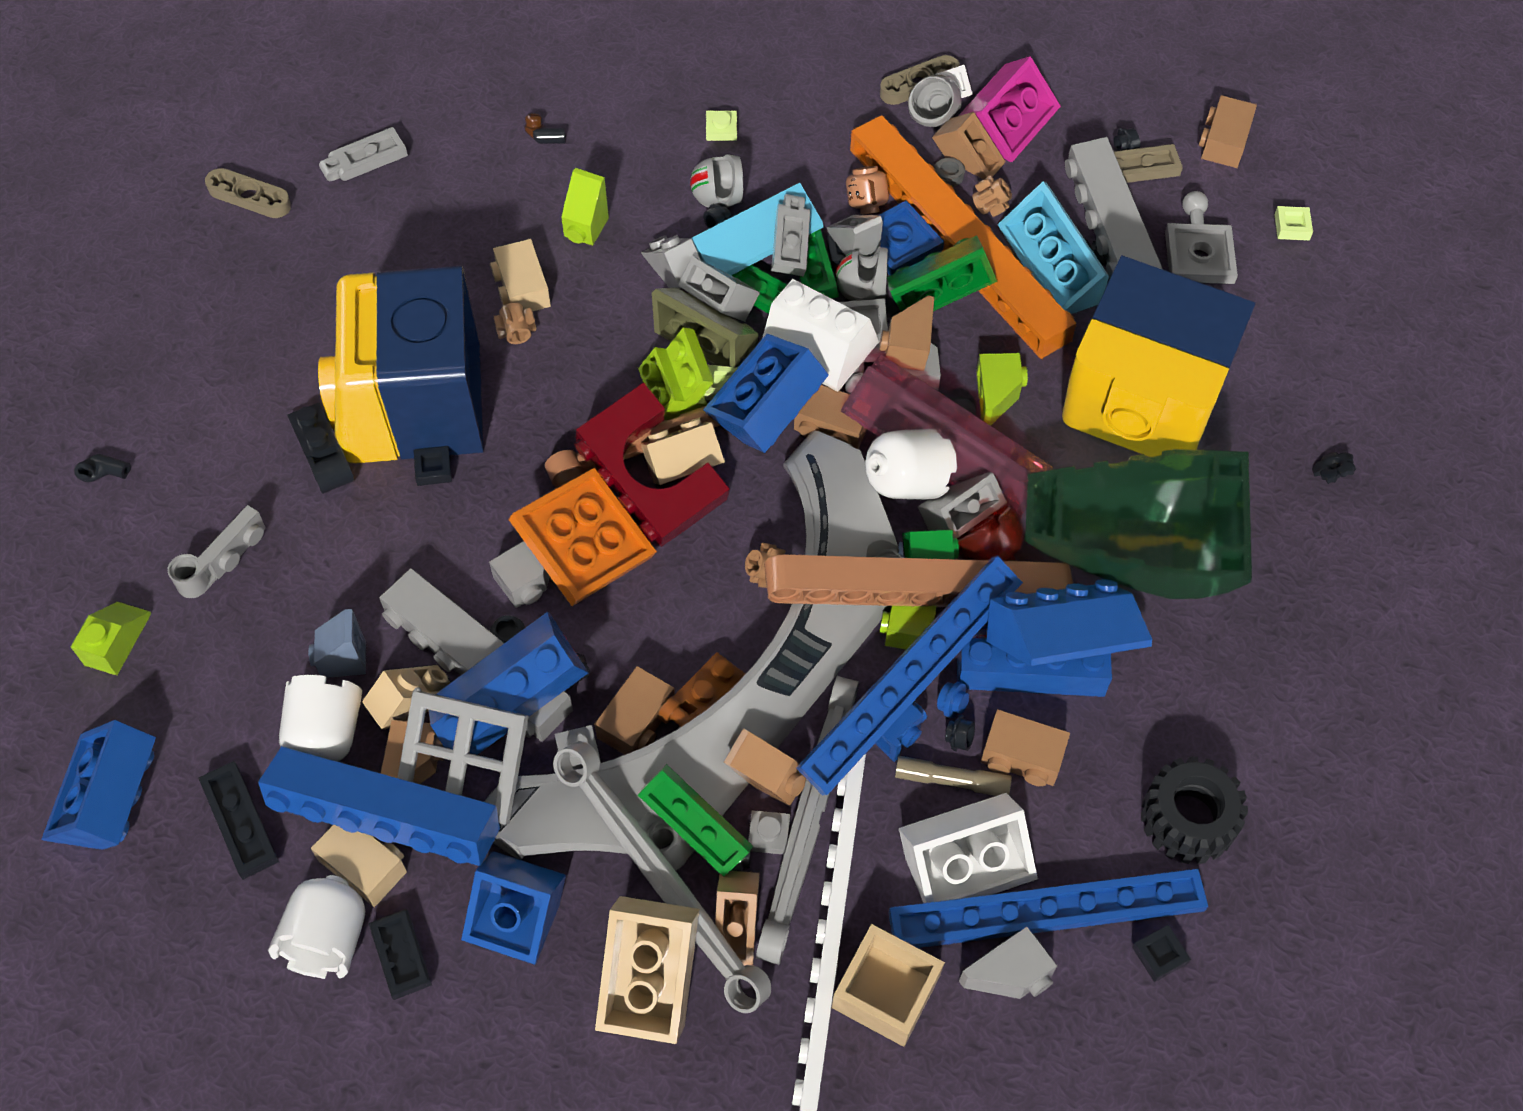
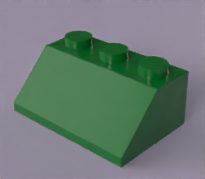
(943, 275)

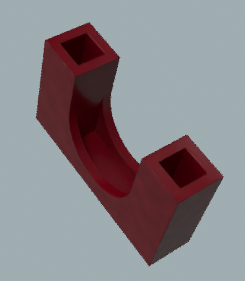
(661, 511)

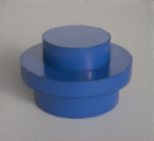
(953, 699)

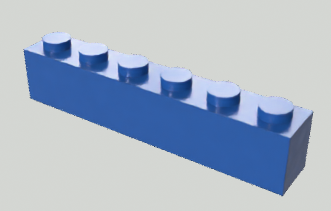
(380, 806)

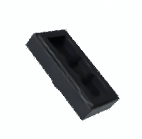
(400, 954)

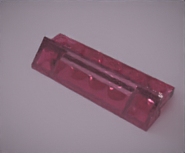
(897, 400)

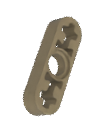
(922, 70)
(241, 183)

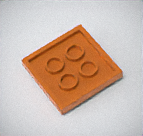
(582, 536)

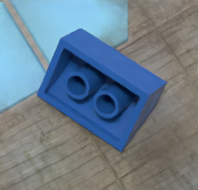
(767, 392)
(100, 787)

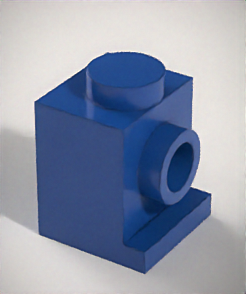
(902, 731)

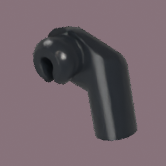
(100, 466)

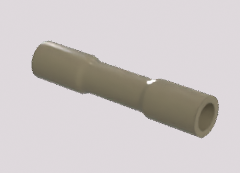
(929, 772)

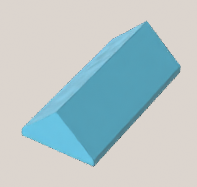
(748, 235)
(1055, 250)

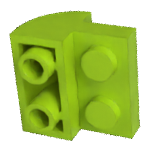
(678, 374)

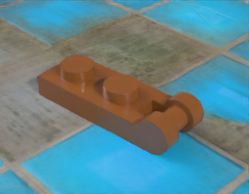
(702, 690)

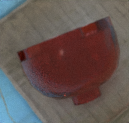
(996, 535)

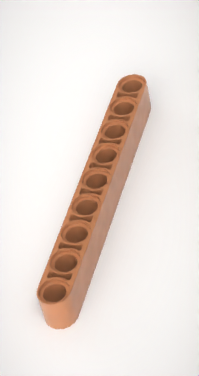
(891, 580)

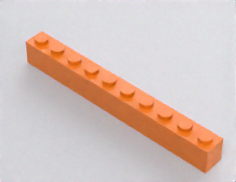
(1017, 293)

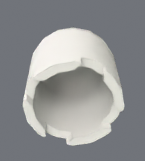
(911, 464)
(319, 716)
(320, 927)

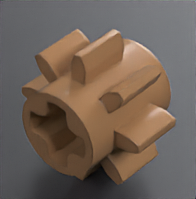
(992, 196)
(515, 323)
(755, 562)

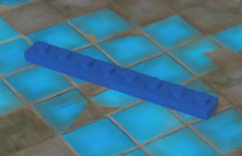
(907, 678)
(1049, 909)

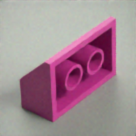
(1014, 106)

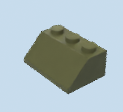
(720, 337)

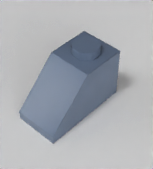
(339, 647)

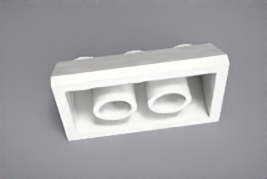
(824, 326)
(970, 851)

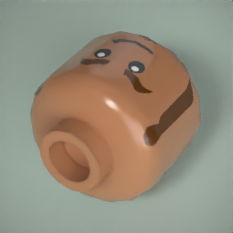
(867, 189)

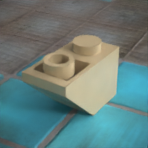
(393, 692)

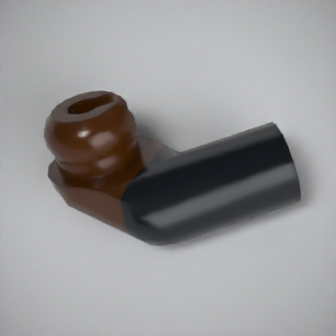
(542, 134)

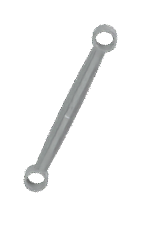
(801, 840)
(661, 874)

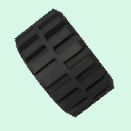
(1178, 833)

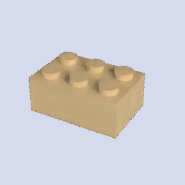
(647, 969)

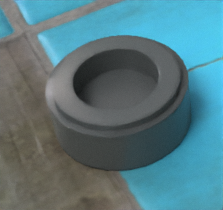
(950, 171)

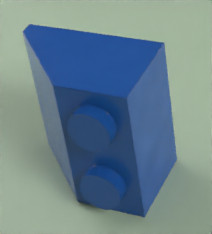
(512, 906)

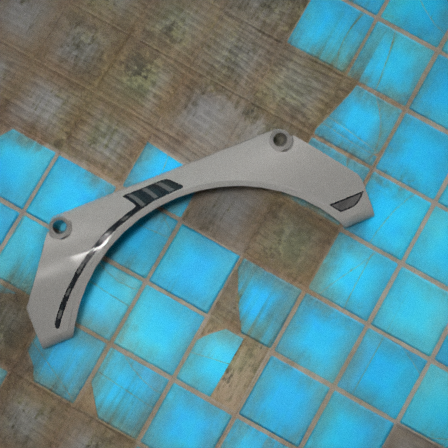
(770, 699)

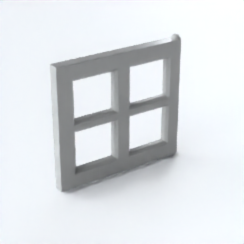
(460, 755)

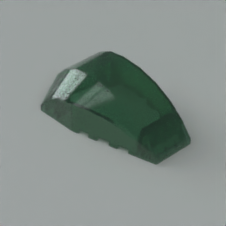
(1149, 523)

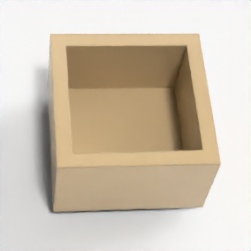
(887, 985)

